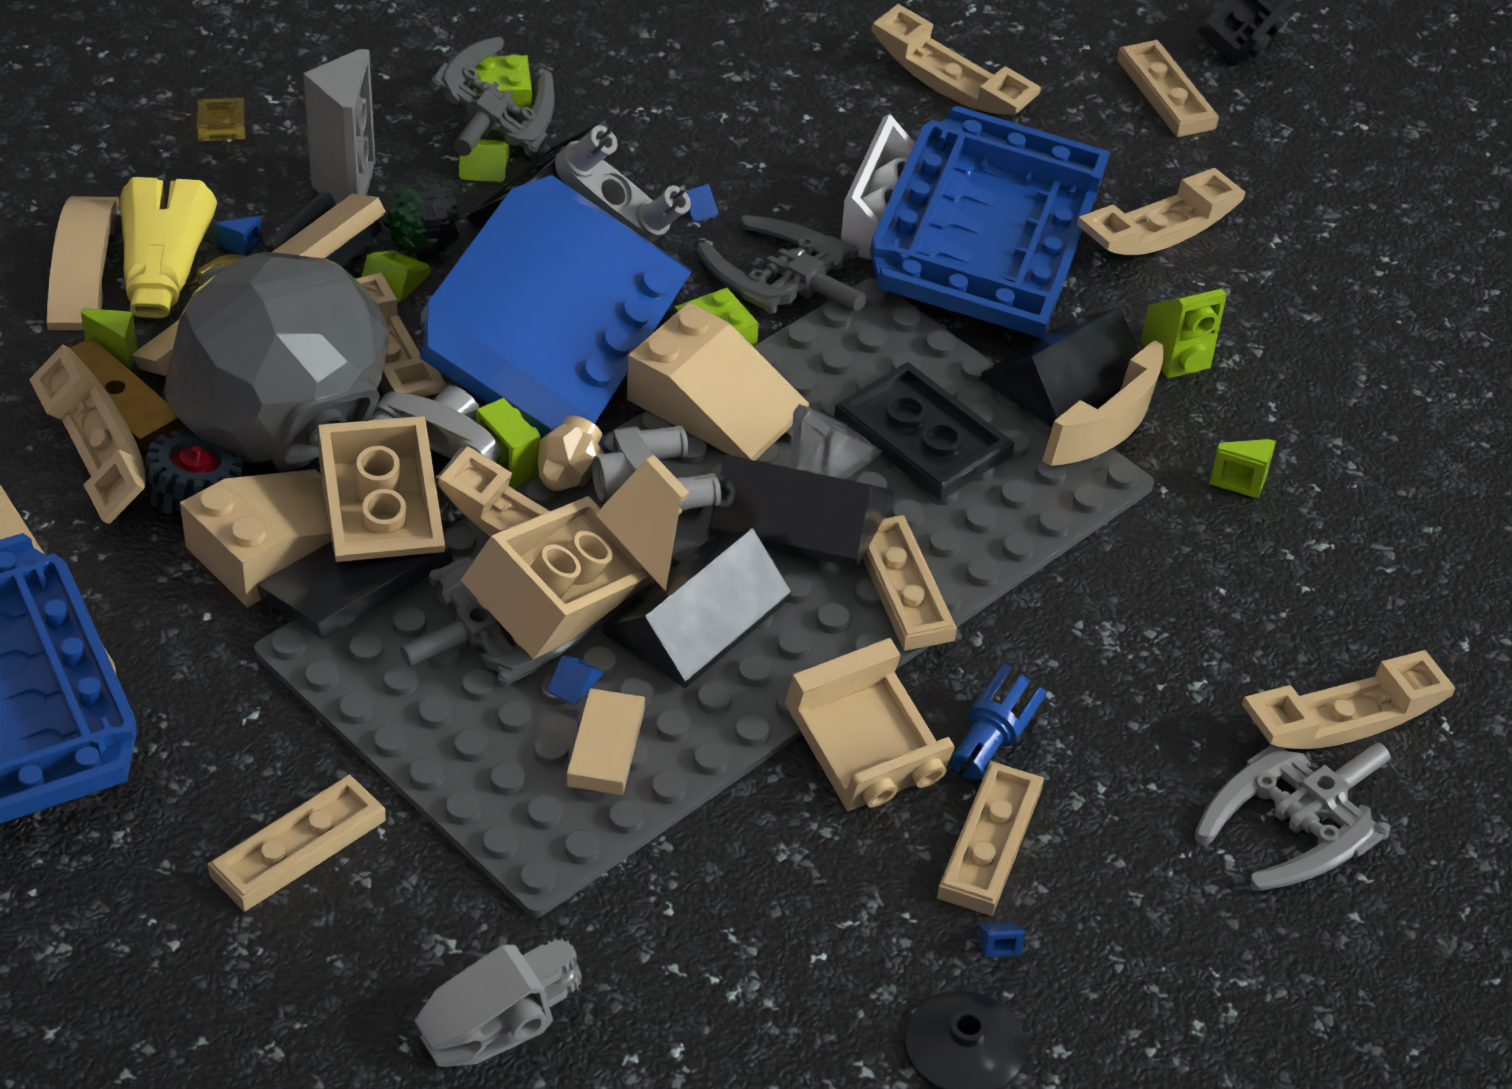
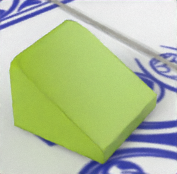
(486, 161)
(400, 271)
(112, 331)
(1242, 466)

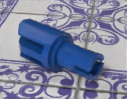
(994, 723)

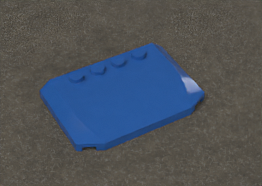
(987, 219)
(548, 305)
(60, 699)

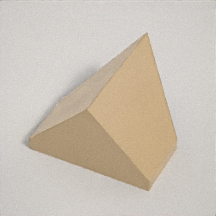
(646, 516)

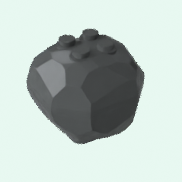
(274, 355)

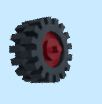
(185, 466)

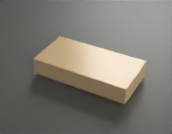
(606, 741)

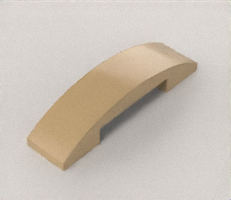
(948, 73)
(1198, 205)
(79, 259)
(403, 367)
(96, 428)
(1089, 432)
(484, 494)
(1351, 711)

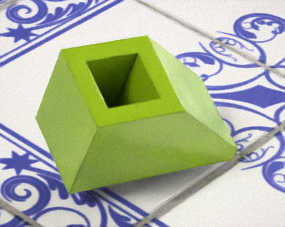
(1186, 329)

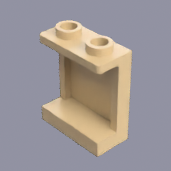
(866, 727)

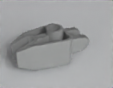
(497, 1003)

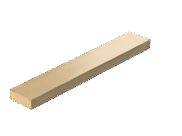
(315, 240)

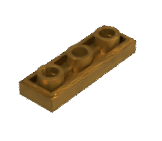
(140, 406)

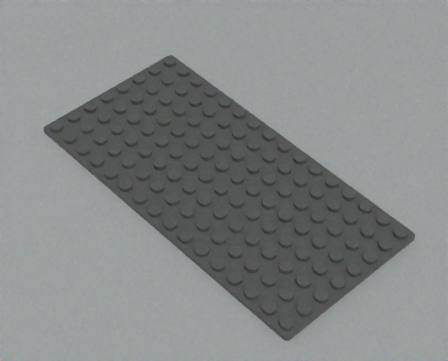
(497, 758)

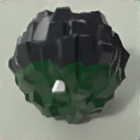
(423, 218)

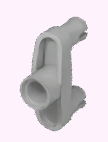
(585, 171)
(448, 421)
(633, 447)

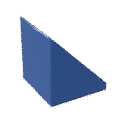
(702, 203)
(239, 234)
(573, 679)
(1001, 939)

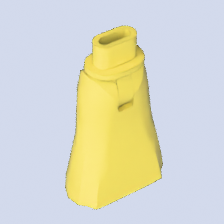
(161, 240)

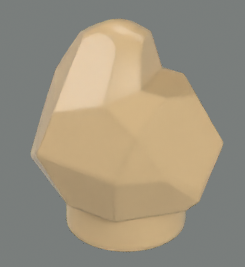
(568, 454)

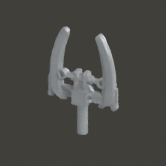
(1316, 798)

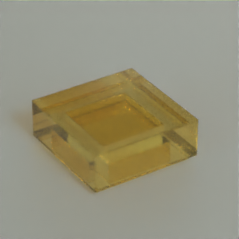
(221, 119)

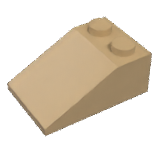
(712, 384)
(380, 489)
(255, 527)
(554, 576)

